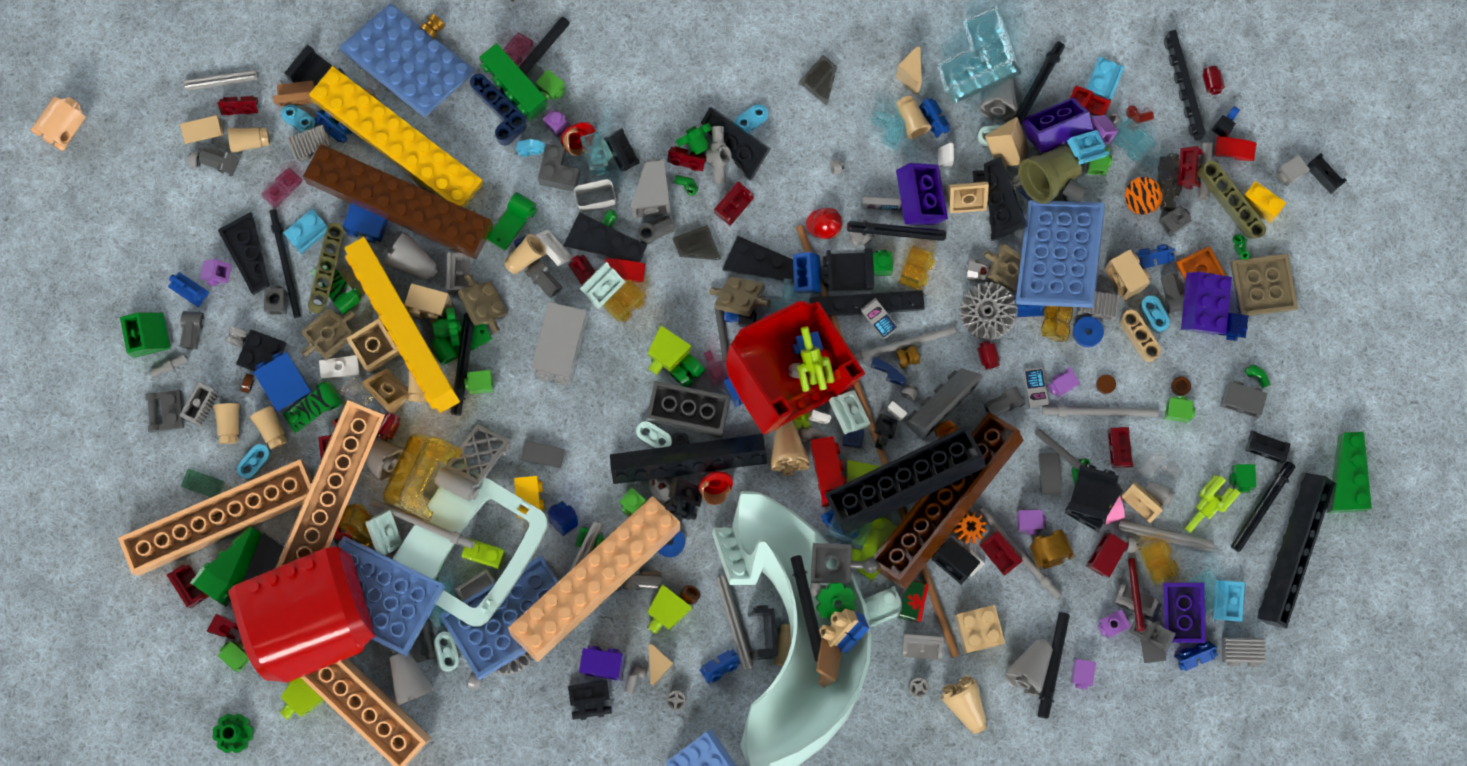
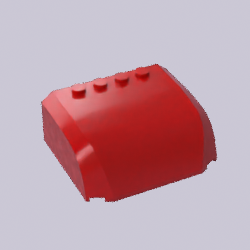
(761, 358)
(302, 615)

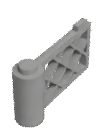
(457, 480)

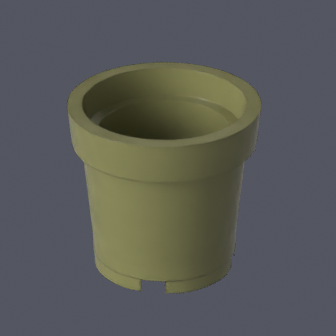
(1048, 173)

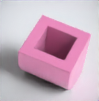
(1116, 513)

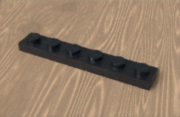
(1186, 91)
(890, 301)

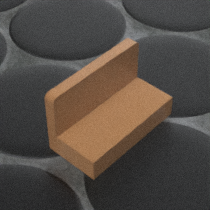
(293, 93)
(828, 663)

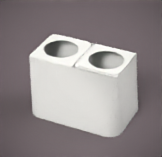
(594, 186)

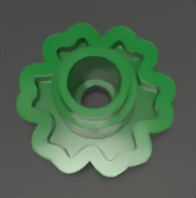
(695, 138)
(448, 327)
(835, 593)
(242, 733)

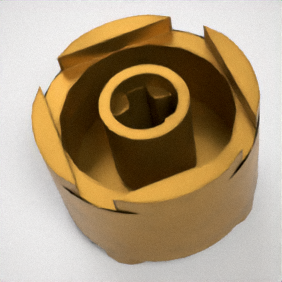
(1051, 550)

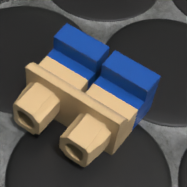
(845, 629)

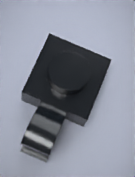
(886, 428)

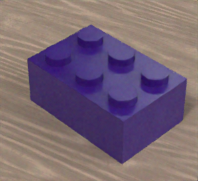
(1057, 125)
(921, 194)
(1206, 303)
(1185, 611)
(601, 663)

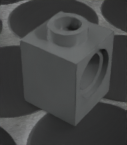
(278, 308)

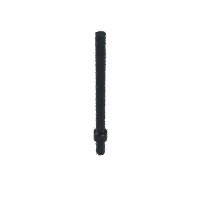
(277, 230)

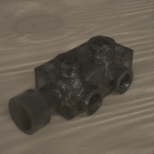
(1168, 180)

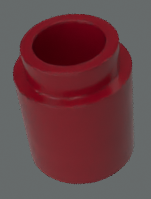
(1213, 80)
(988, 355)
(388, 426)

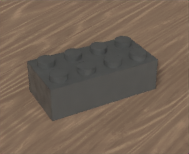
(688, 409)

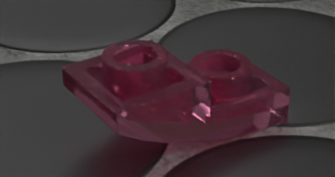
(518, 47)
(282, 188)

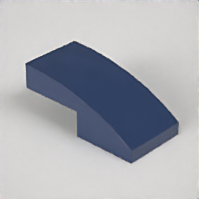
(894, 375)

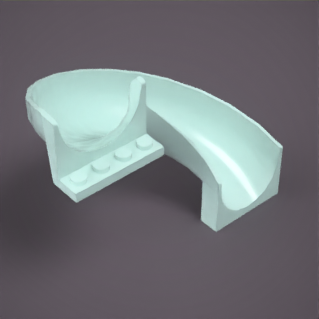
(795, 711)

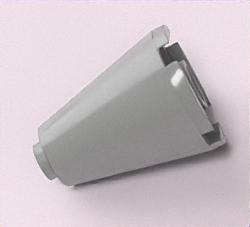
(1000, 101)
(410, 258)
(383, 458)
(1031, 668)
(408, 678)

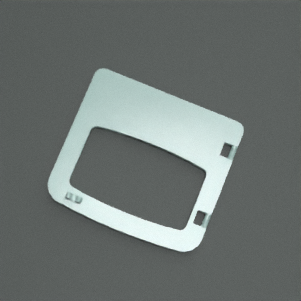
(428, 551)

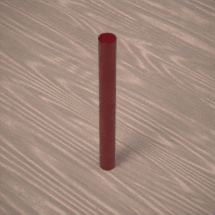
(1136, 594)

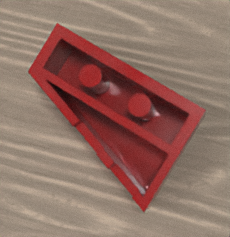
(827, 466)

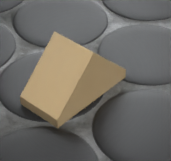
(658, 664)

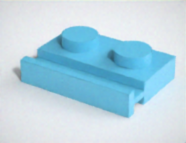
(1105, 78)
(1088, 147)
(306, 231)
(1234, 610)

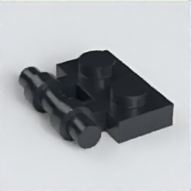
(682, 493)
(589, 693)

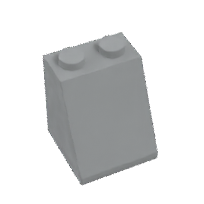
(651, 192)

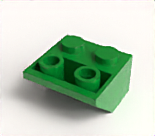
(145, 333)

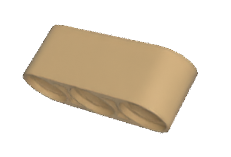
(1139, 326)

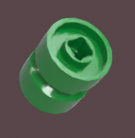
(687, 371)

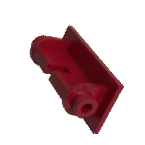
(231, 105)
(679, 157)
(581, 268)

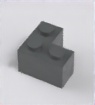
(553, 171)

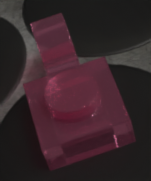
(715, 370)

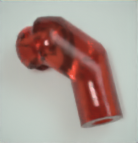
(1139, 117)

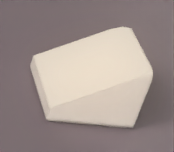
(946, 155)

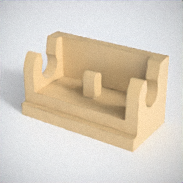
(202, 129)
(1142, 502)

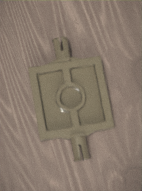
(1004, 267)
(740, 296)
(482, 303)
(327, 333)

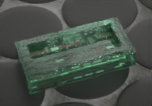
(202, 483)

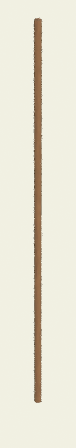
(884, 460)

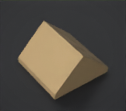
(910, 71)
(1008, 143)
(967, 197)
(387, 390)

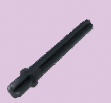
(542, 47)
(1052, 58)
(895, 230)
(462, 364)
(1278, 483)
(807, 604)
(1051, 677)

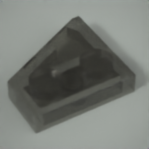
(820, 79)
(697, 244)

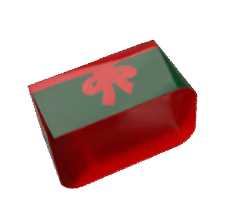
(914, 602)

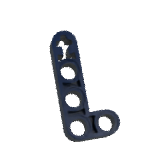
(496, 105)

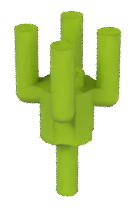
(813, 365)
(1212, 502)

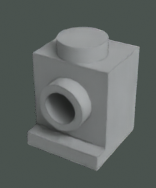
(857, 239)

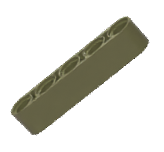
(1240, 203)
(327, 259)

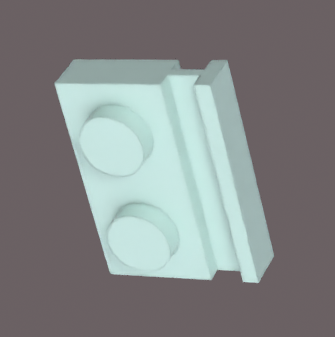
(602, 285)
(849, 412)
(384, 532)
(883, 606)

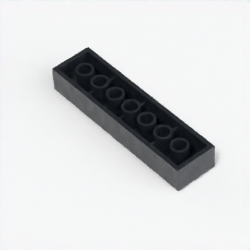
(905, 480)

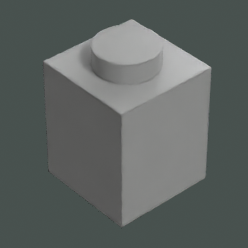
(1292, 171)

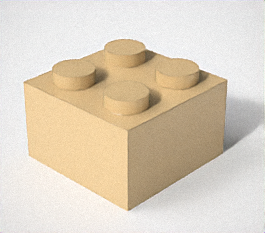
(1127, 275)
(427, 303)
(373, 346)
(979, 629)

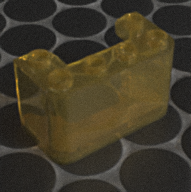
(413, 473)

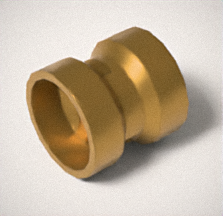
(433, 25)
(910, 355)

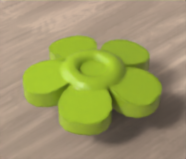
(802, 422)

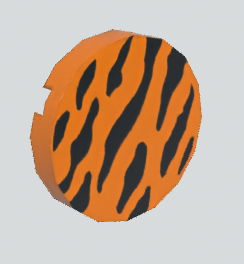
(1143, 195)

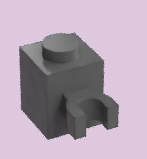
(1175, 220)

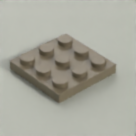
(1264, 285)

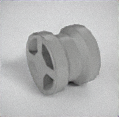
(236, 336)
(920, 685)
(673, 700)

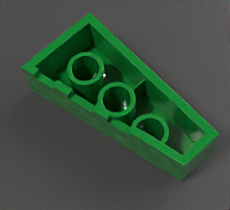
(513, 82)
(1350, 475)

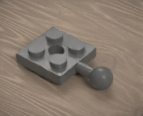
(842, 572)

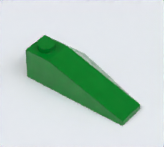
(228, 568)

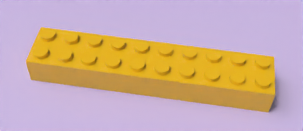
(395, 138)
(400, 326)

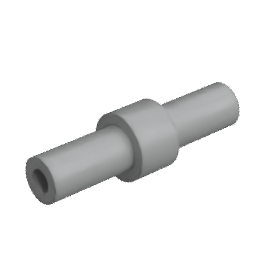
(168, 366)

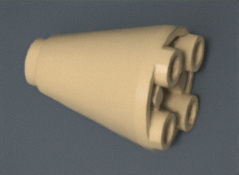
(788, 451)
(966, 703)

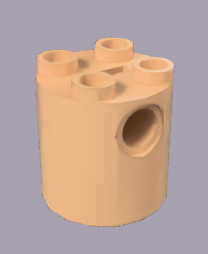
(59, 122)

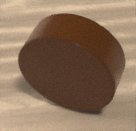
(247, 383)
(1106, 384)
(1180, 386)
(690, 594)

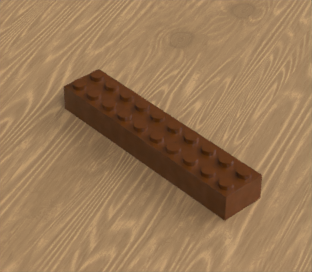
(398, 201)
(939, 513)

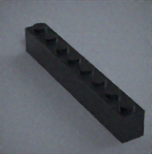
(688, 459)
(1296, 550)

